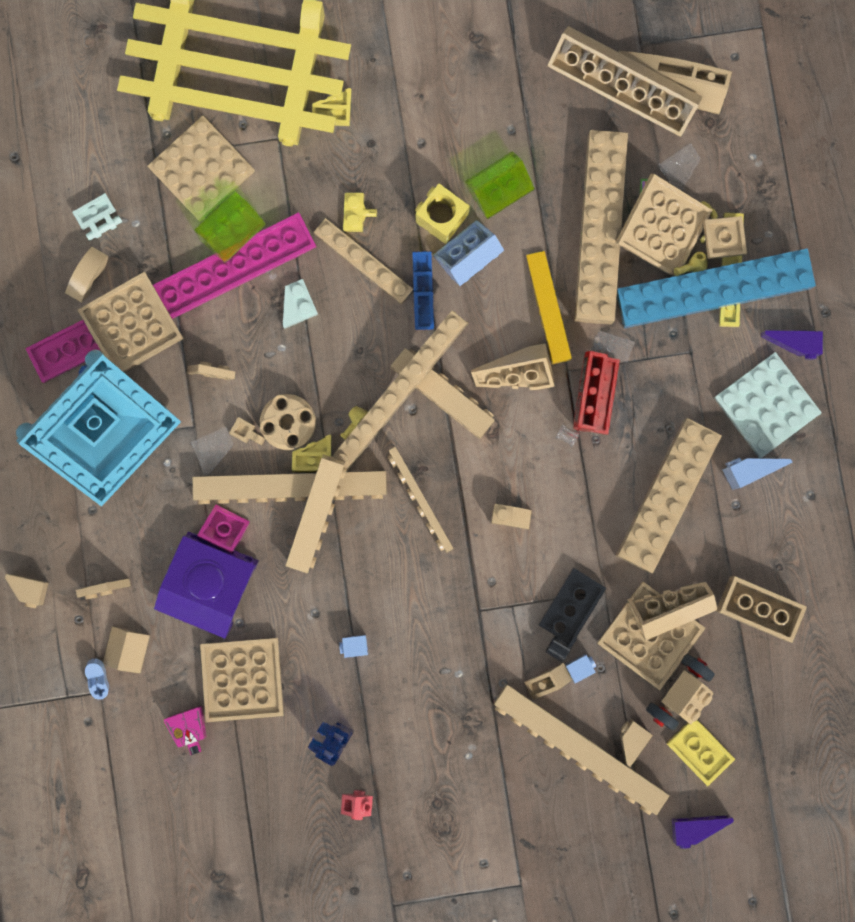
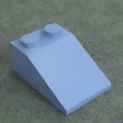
(743, 472)

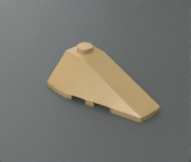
(522, 368)

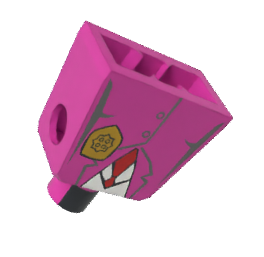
(187, 729)

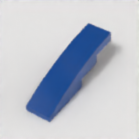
(423, 290)

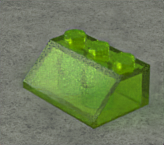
(500, 184)
(229, 227)

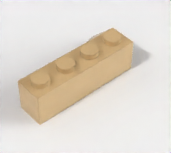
(672, 608)

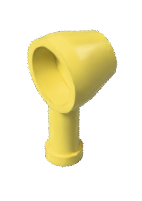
(697, 263)
(356, 415)

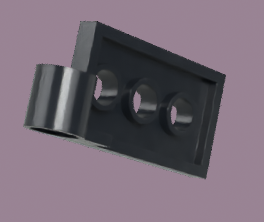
(563, 642)

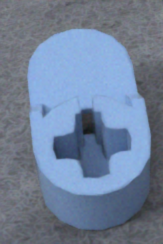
(97, 678)

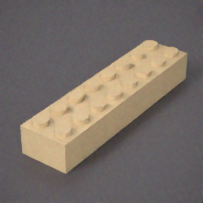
(624, 81)
(668, 495)

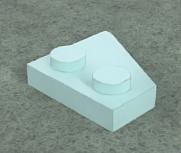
(297, 304)

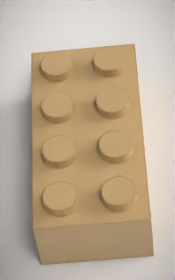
(761, 609)

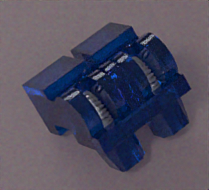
(332, 747)

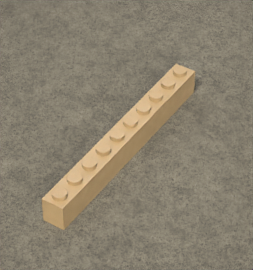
(400, 389)
(283, 487)
(581, 749)

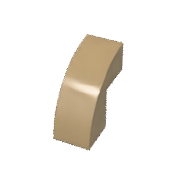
(86, 272)

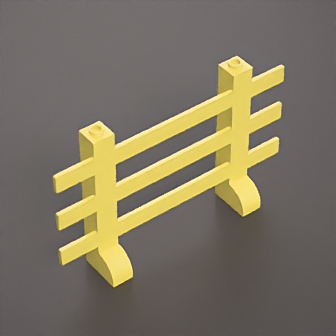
(299, 80)

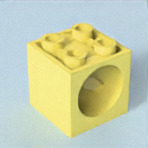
(445, 230)

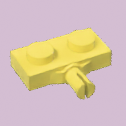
(355, 212)

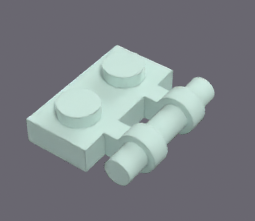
(94, 212)

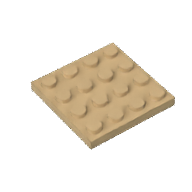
(201, 168)
(663, 225)
(130, 323)
(650, 658)
(242, 679)

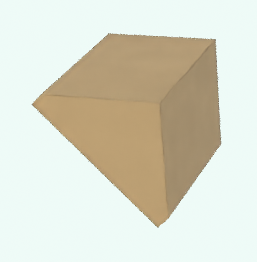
(126, 650)

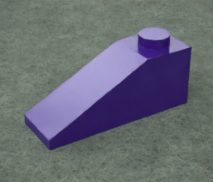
(797, 342)
(696, 829)

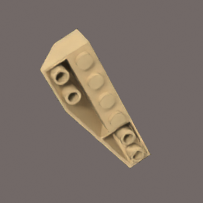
(699, 78)

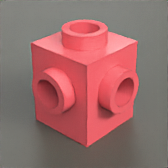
(360, 806)

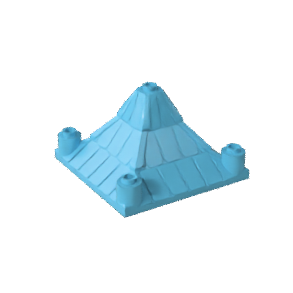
(98, 429)

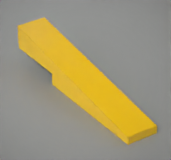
(548, 308)

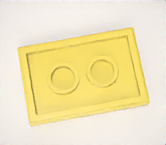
(700, 751)

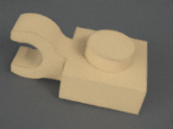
(244, 431)

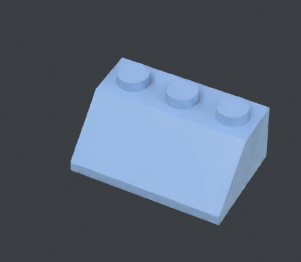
(468, 252)

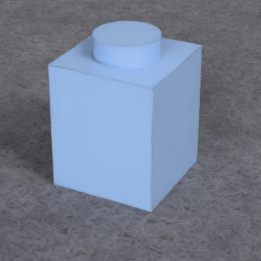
(354, 646)
(581, 668)

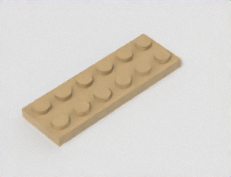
(415, 493)

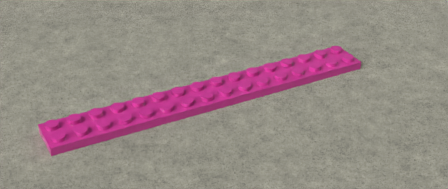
(185, 291)

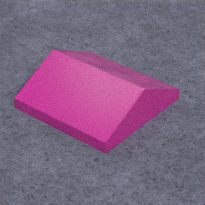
(223, 529)

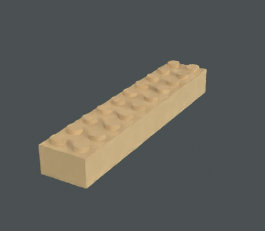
(601, 227)

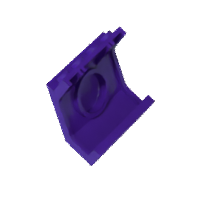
(205, 585)

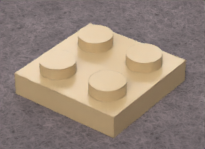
(724, 237)

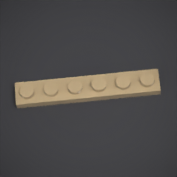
(363, 261)

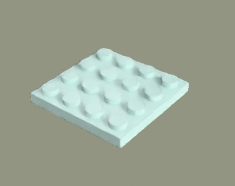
(767, 405)

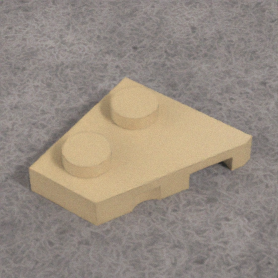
(205, 369)
(104, 589)

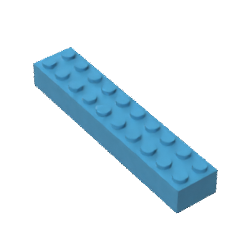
(715, 288)

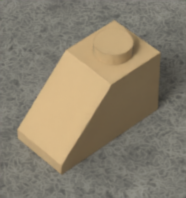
(511, 516)
(28, 589)
(548, 681)
(633, 741)

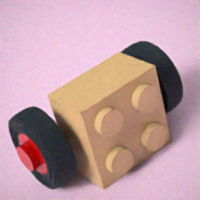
(686, 696)

